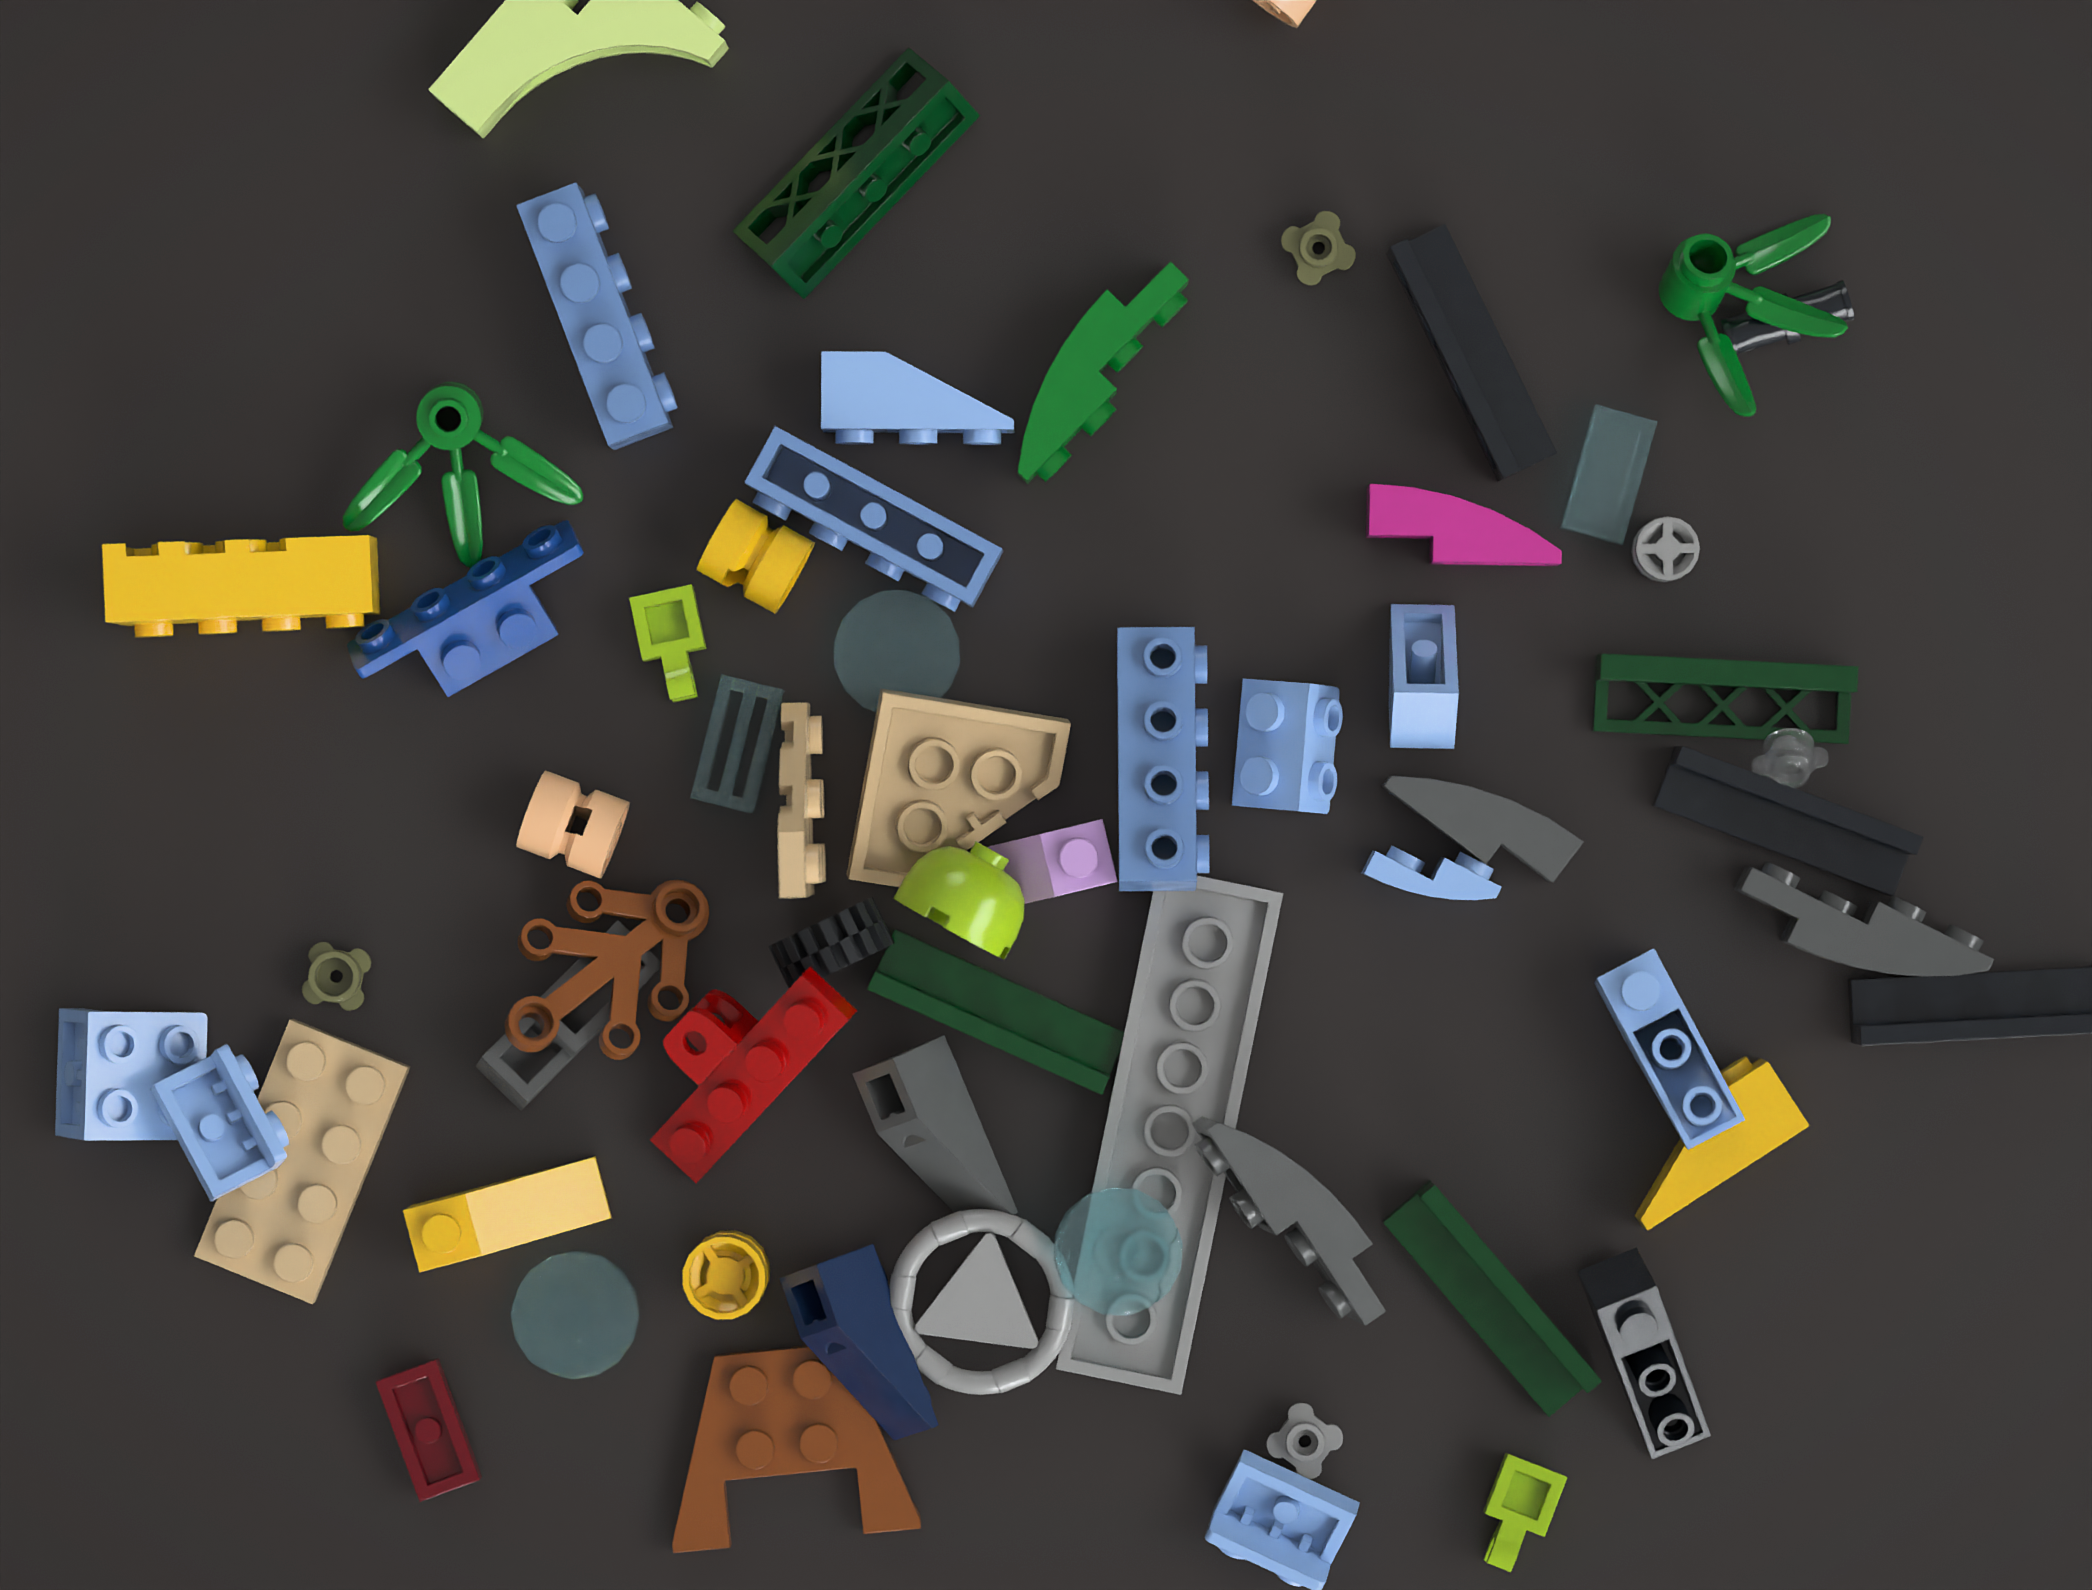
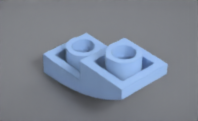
(1450, 880)

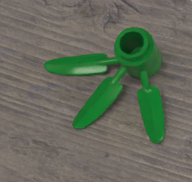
(1704, 272)
(459, 485)

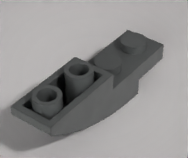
(1884, 941)
(1281, 1195)

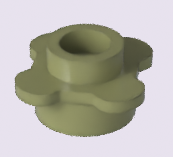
(1311, 265)
(320, 985)

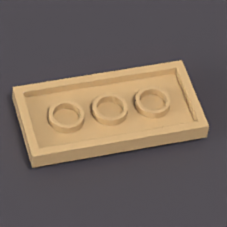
(334, 1111)

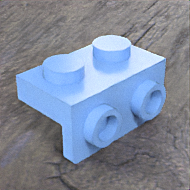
(1286, 746)
(222, 1122)
(1280, 1521)

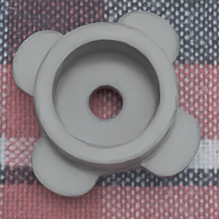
(1299, 1423)

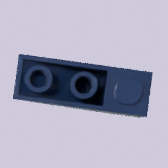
(852, 1328)

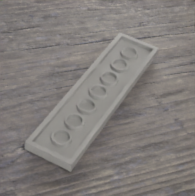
(1177, 1061)

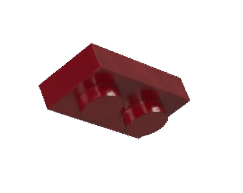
(428, 1429)

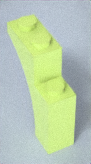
(541, 38)

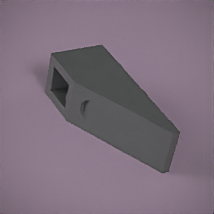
(933, 1126)

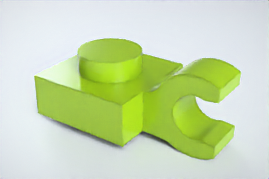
(668, 630)
(1523, 1500)

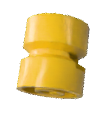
(755, 556)
(726, 1275)

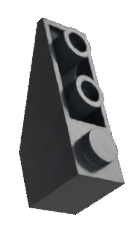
(1644, 1352)

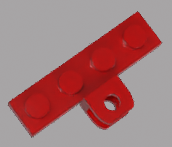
(742, 1065)

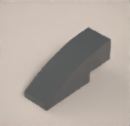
(1486, 821)
(525, 1074)

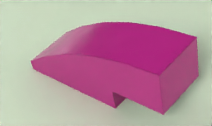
(1456, 528)

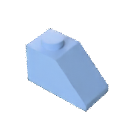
(1422, 676)

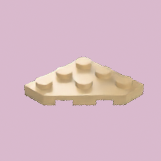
(946, 778)
(799, 859)

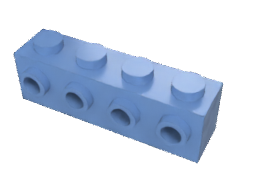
(595, 317)
(874, 517)
(1158, 759)

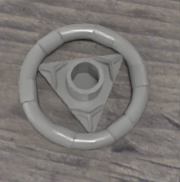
(981, 1301)

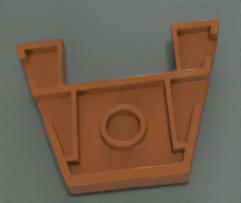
(784, 1417)

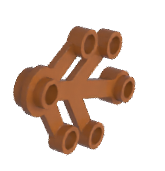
(615, 958)

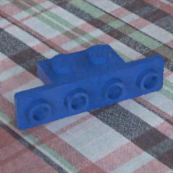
(477, 619)

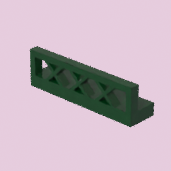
(863, 177)
(1722, 673)
(997, 1011)
(1490, 1299)

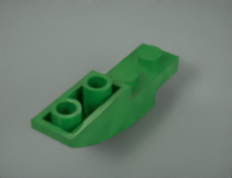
(1074, 389)

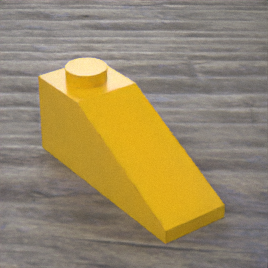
(1768, 1123)
(506, 1214)

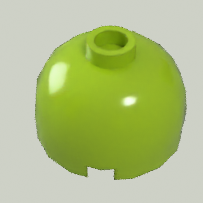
(967, 895)

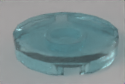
(896, 645)
(1117, 1251)
(575, 1314)

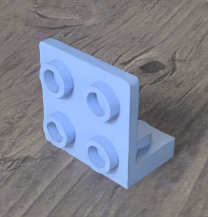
(112, 1063)

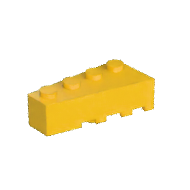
(241, 583)

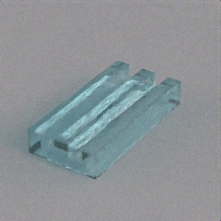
(751, 692)

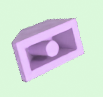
(1059, 861)

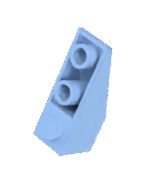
(886, 395)
(1669, 1048)

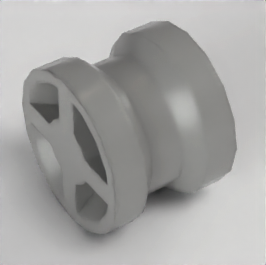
(1676, 548)

